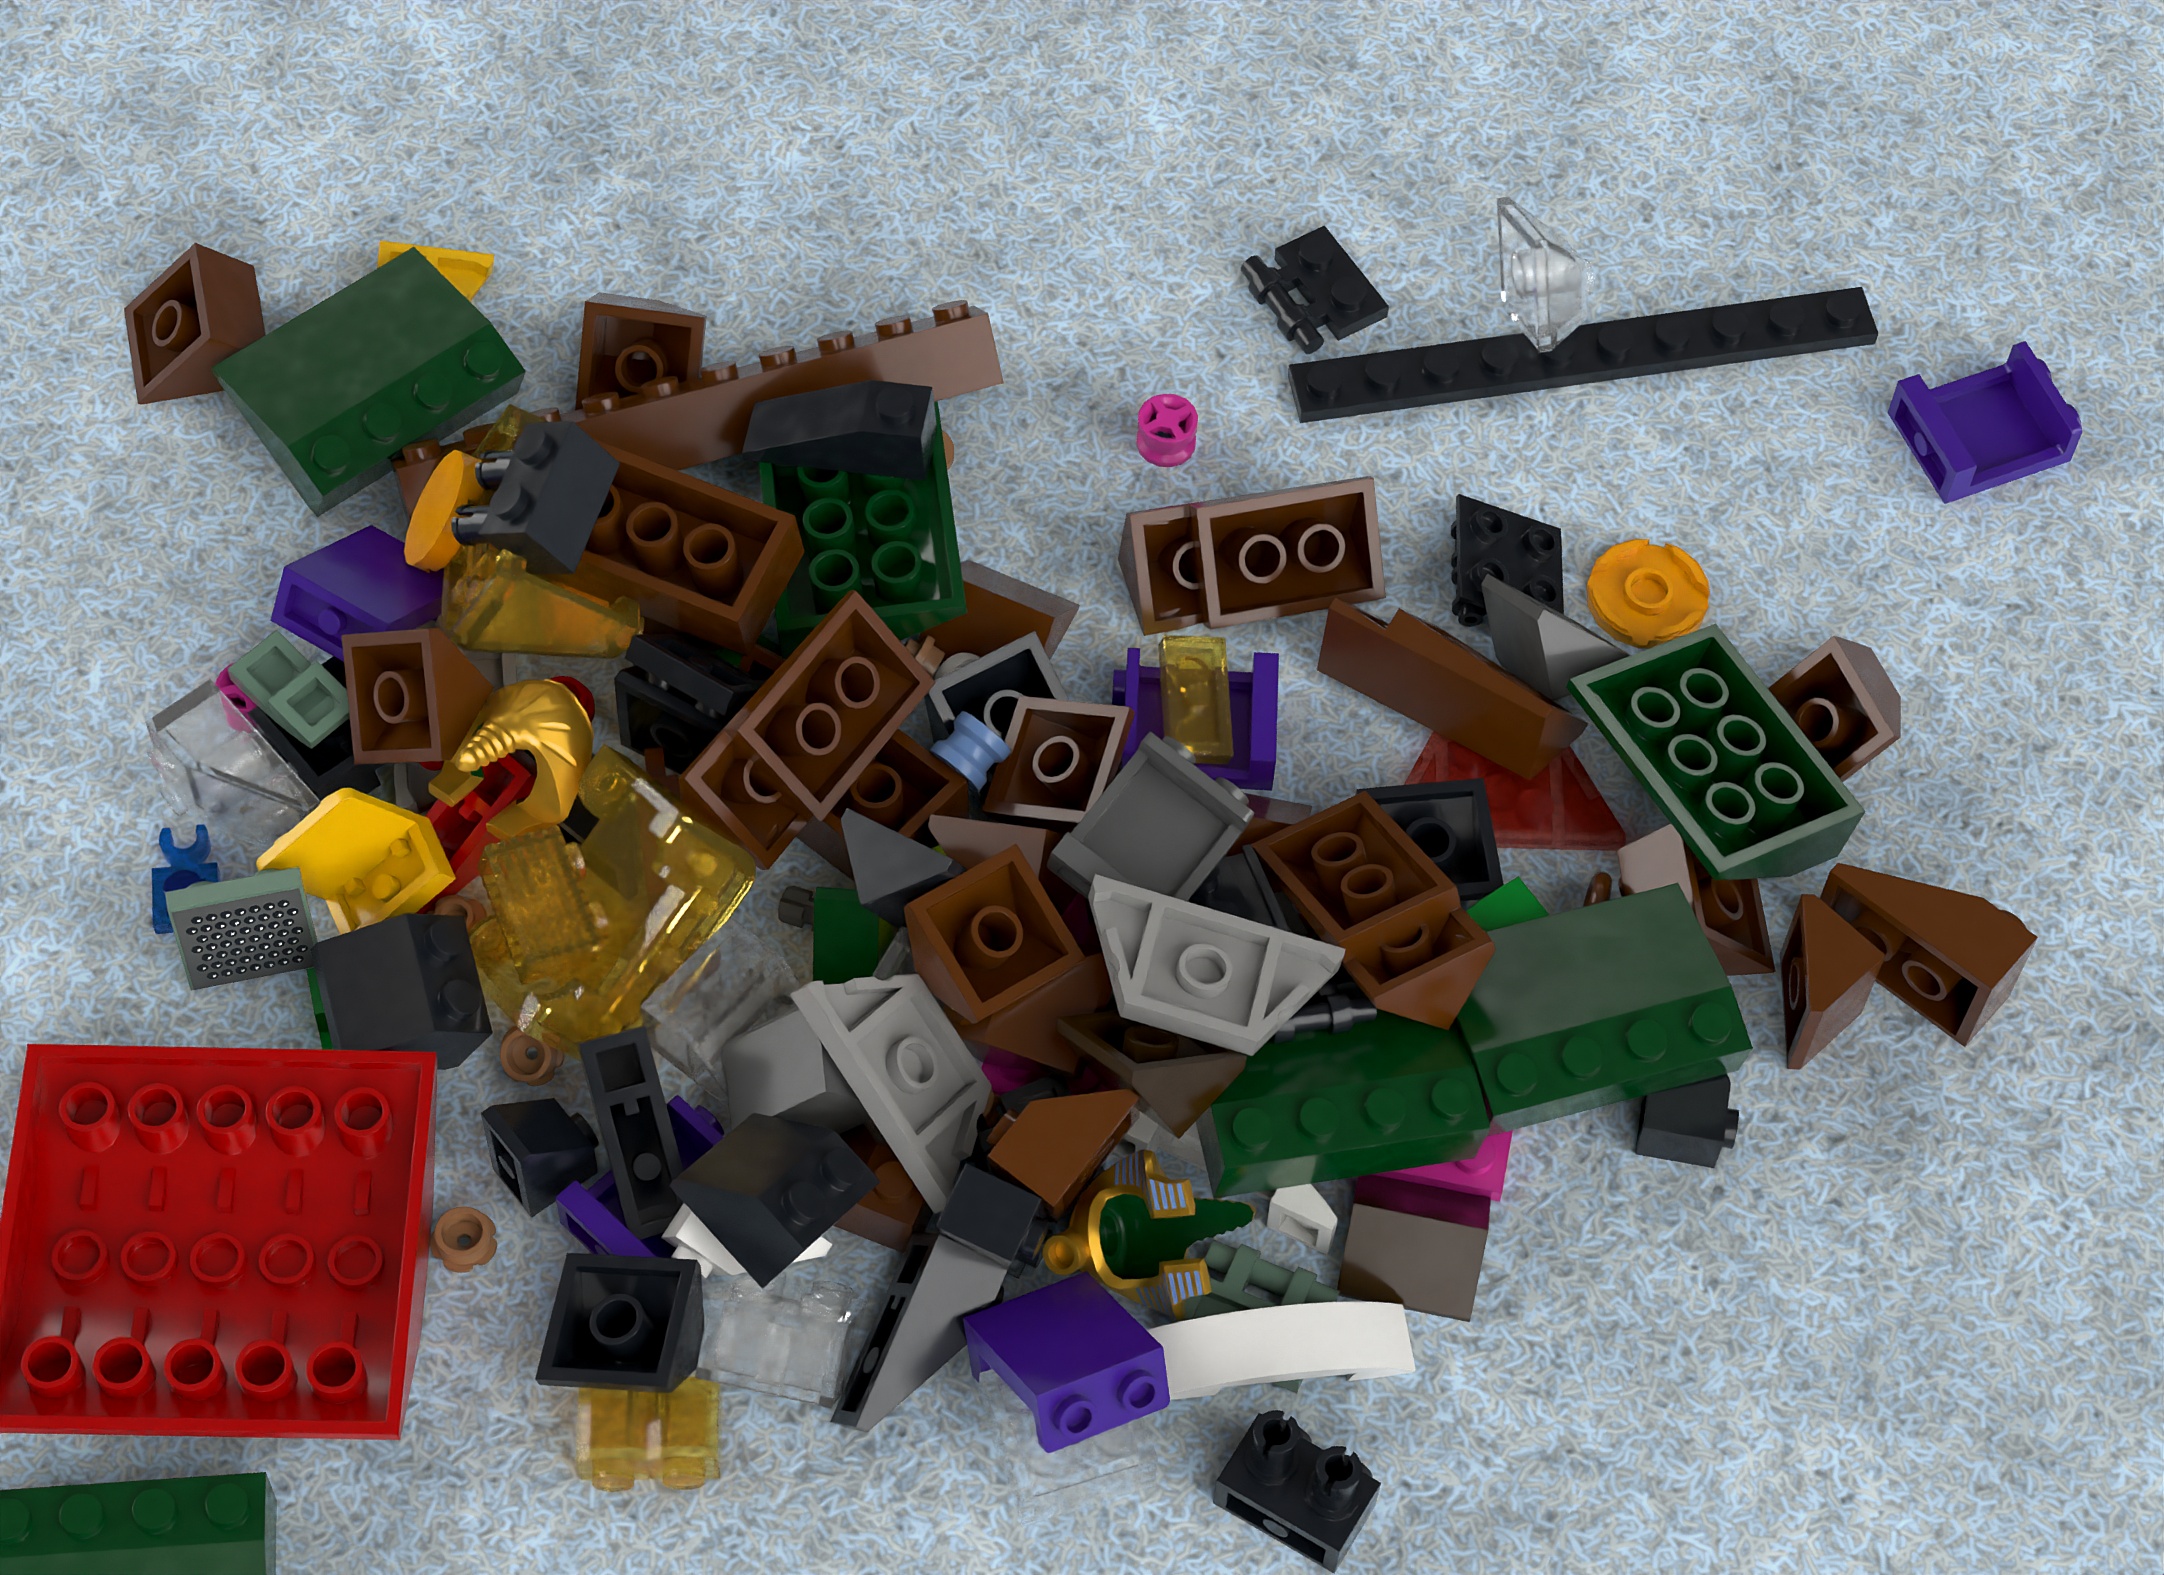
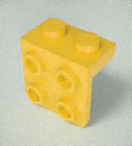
(363, 858)

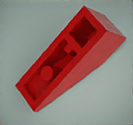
(463, 826)

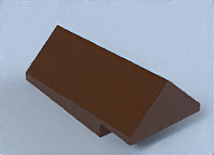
(1253, 556)
(1446, 687)
(806, 732)
(1383, 903)

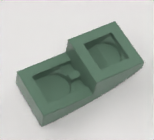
(291, 689)

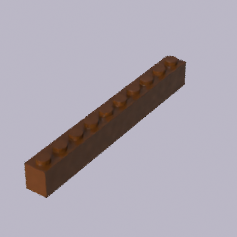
(711, 414)

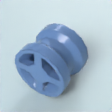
(971, 750)

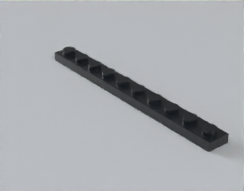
(1585, 356)

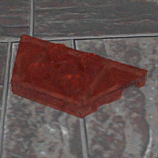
(1550, 811)

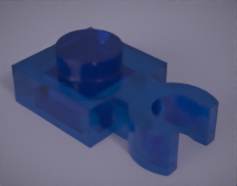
(185, 870)

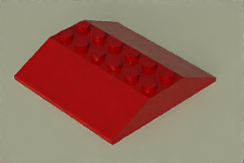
(216, 1241)

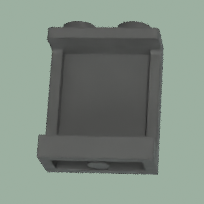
(1155, 825)

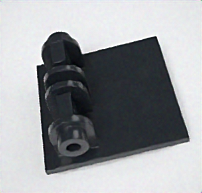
(1508, 548)

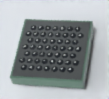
(242, 927)

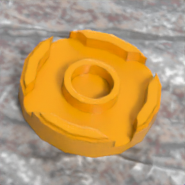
(430, 534)
(1647, 612)

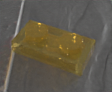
(1197, 695)

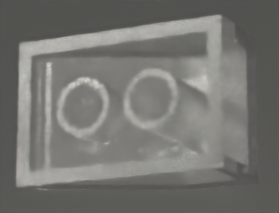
(225, 770)

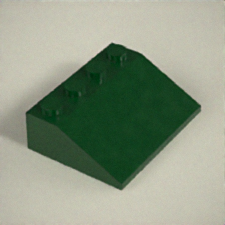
(368, 375)
(869, 536)
(1720, 757)
(1599, 1010)
(1344, 1107)
(141, 1527)

